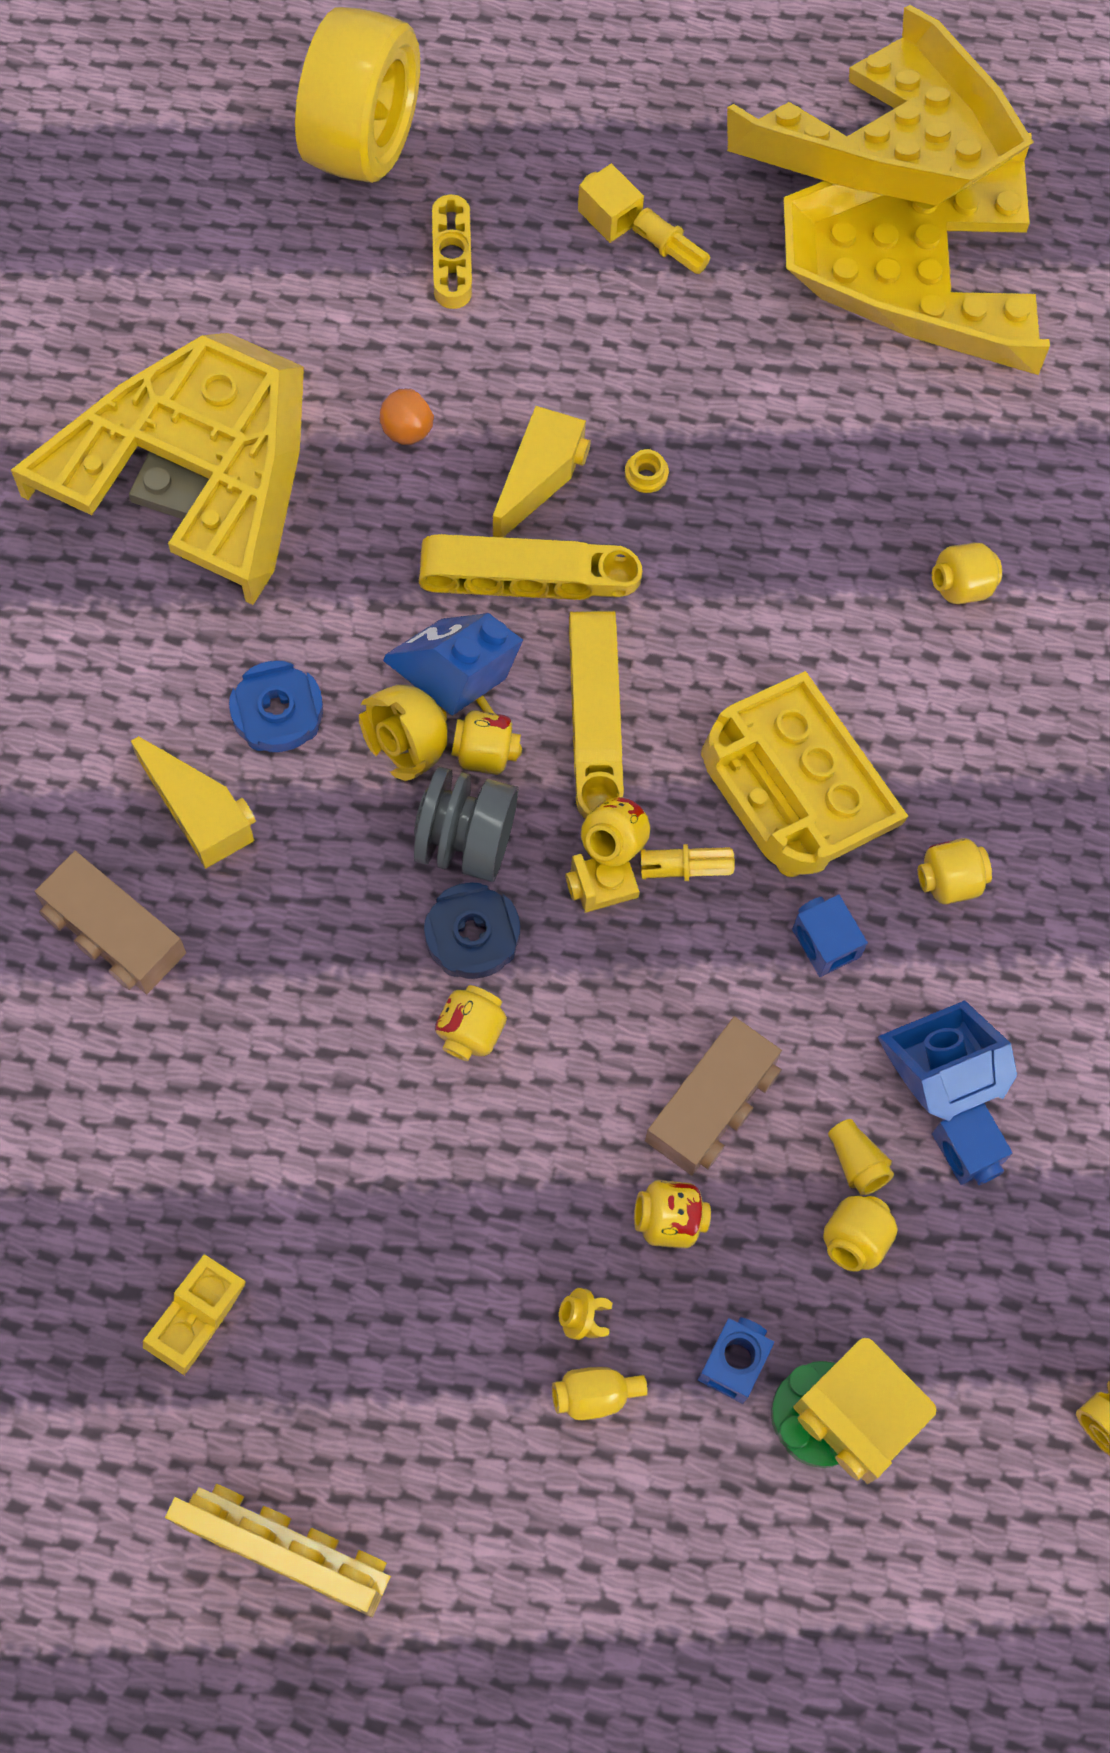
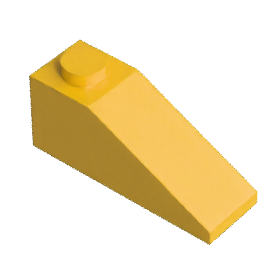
(541, 466)
(198, 803)

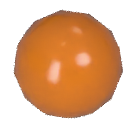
(406, 417)

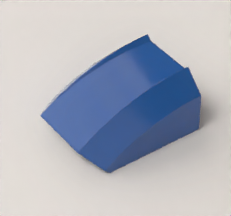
(951, 1060)

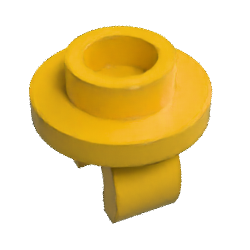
(578, 1312)

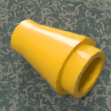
(860, 1158)

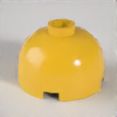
(402, 721)

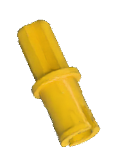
(670, 240)
(687, 862)

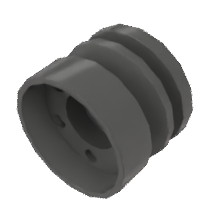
(465, 823)

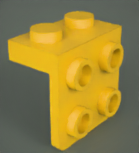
(865, 1410)

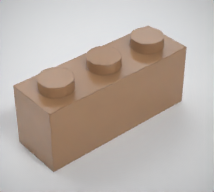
(109, 924)
(715, 1097)

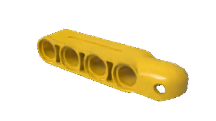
(526, 567)
(595, 708)

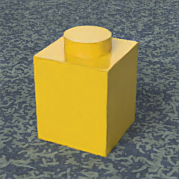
(609, 202)

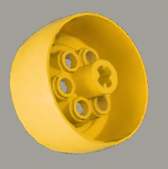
(357, 93)

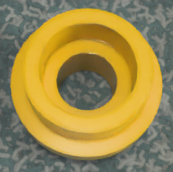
(646, 460)

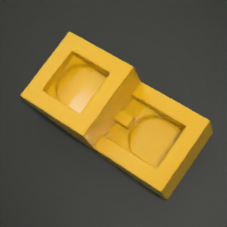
(194, 1314)

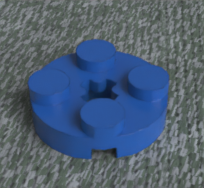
(281, 731)

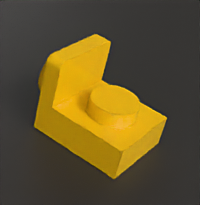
(600, 884)

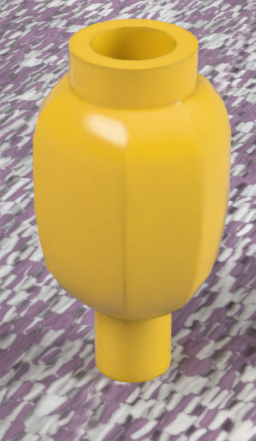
(595, 1392)

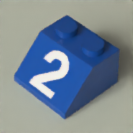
(457, 659)

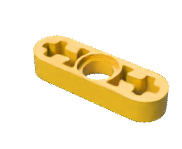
(460, 237)

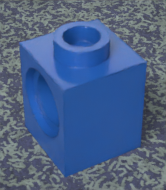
(828, 934)
(973, 1145)
(729, 1380)

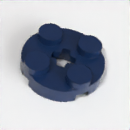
(458, 954)

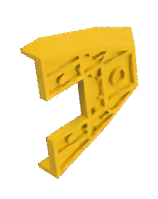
(937, 140)
(893, 266)
(213, 410)

